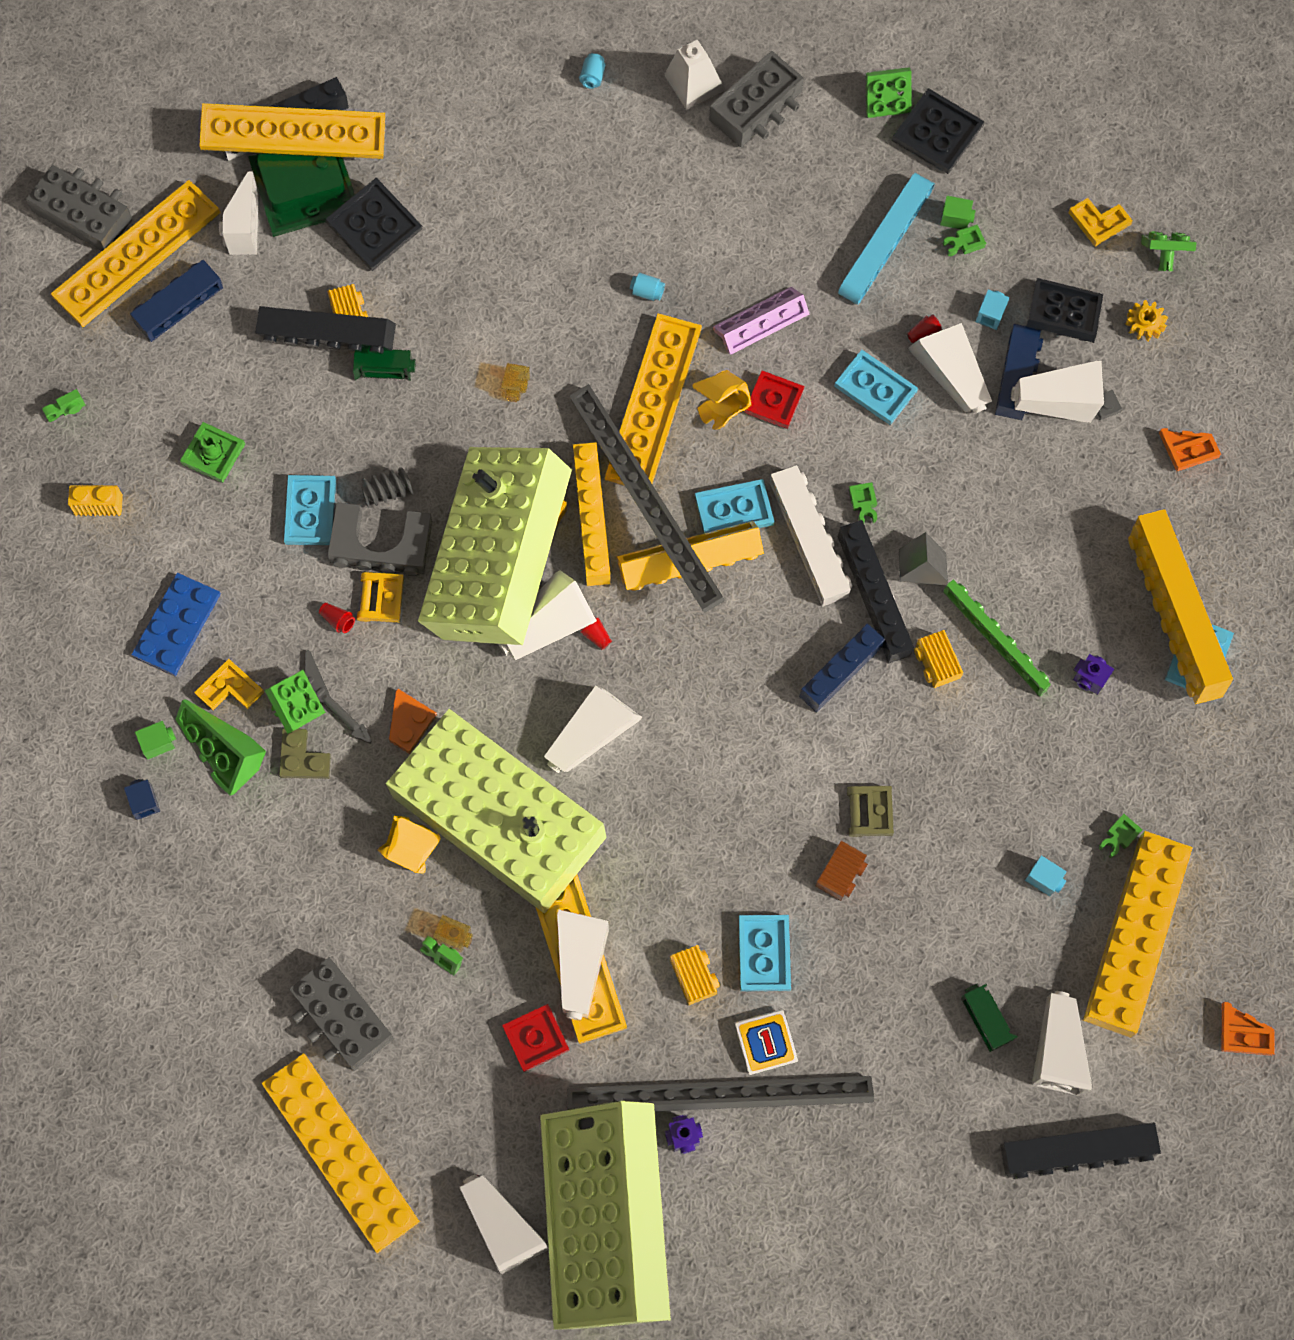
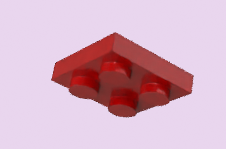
(775, 399)
(535, 1038)

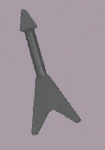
(318, 685)

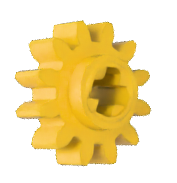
(1155, 321)

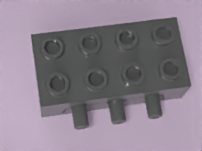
(757, 99)
(80, 207)
(340, 1015)

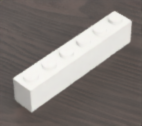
(810, 536)

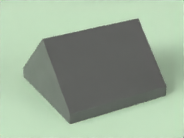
(923, 562)

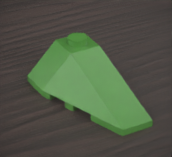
(228, 750)

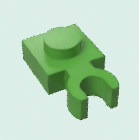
(967, 239)
(67, 404)
(863, 499)
(1122, 834)
(445, 957)

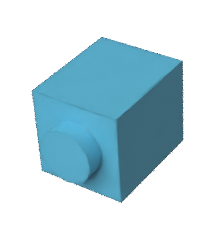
(992, 309)
(1046, 876)

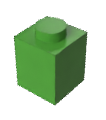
(957, 213)
(156, 739)

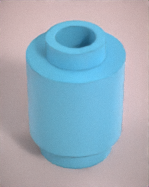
(592, 71)
(647, 287)

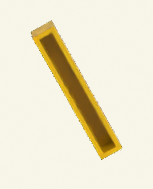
(591, 514)
(712, 548)

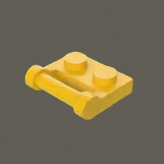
(388, 597)

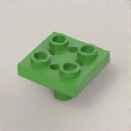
(887, 84)
(1168, 245)
(208, 440)
(291, 704)

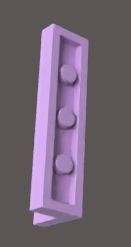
(762, 321)

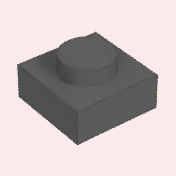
(1110, 407)

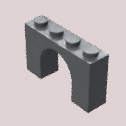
(406, 557)

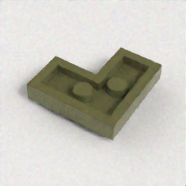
(297, 762)

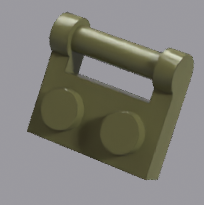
(878, 811)

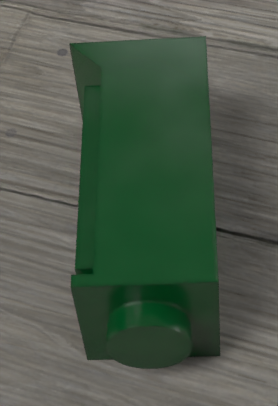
(389, 365)
(987, 1017)

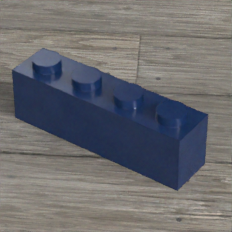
(176, 300)
(1019, 363)
(841, 668)

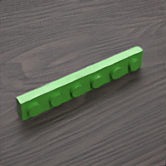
(991, 631)

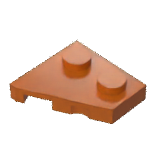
(1189, 448)
(409, 721)
(1244, 1033)

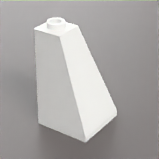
(693, 75)
(954, 367)
(1062, 393)
(556, 613)
(591, 728)
(581, 953)
(1061, 1049)
(503, 1229)

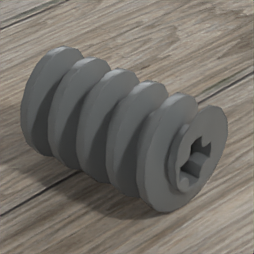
(386, 486)

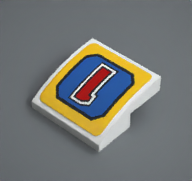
(766, 1041)

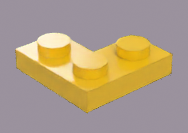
(1099, 226)
(226, 681)

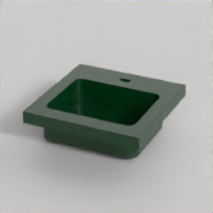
(300, 188)

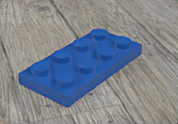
(176, 624)

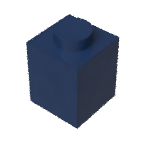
(142, 798)

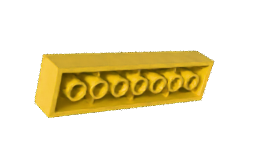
(1180, 607)
(1137, 934)

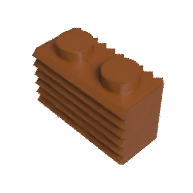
(841, 871)

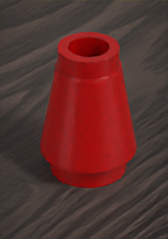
(926, 327)
(337, 617)
(597, 634)

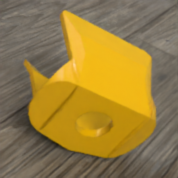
(724, 398)
(409, 844)

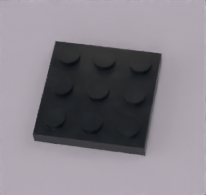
(938, 131)
(374, 224)
(1065, 310)

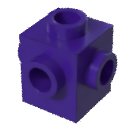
(1092, 673)
(688, 1143)

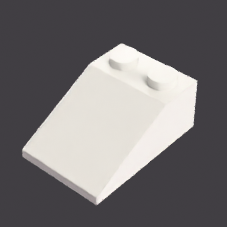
(241, 219)

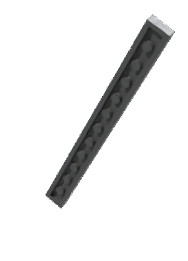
(647, 499)
(730, 1094)

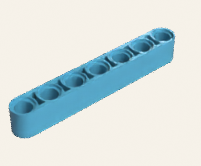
(886, 238)

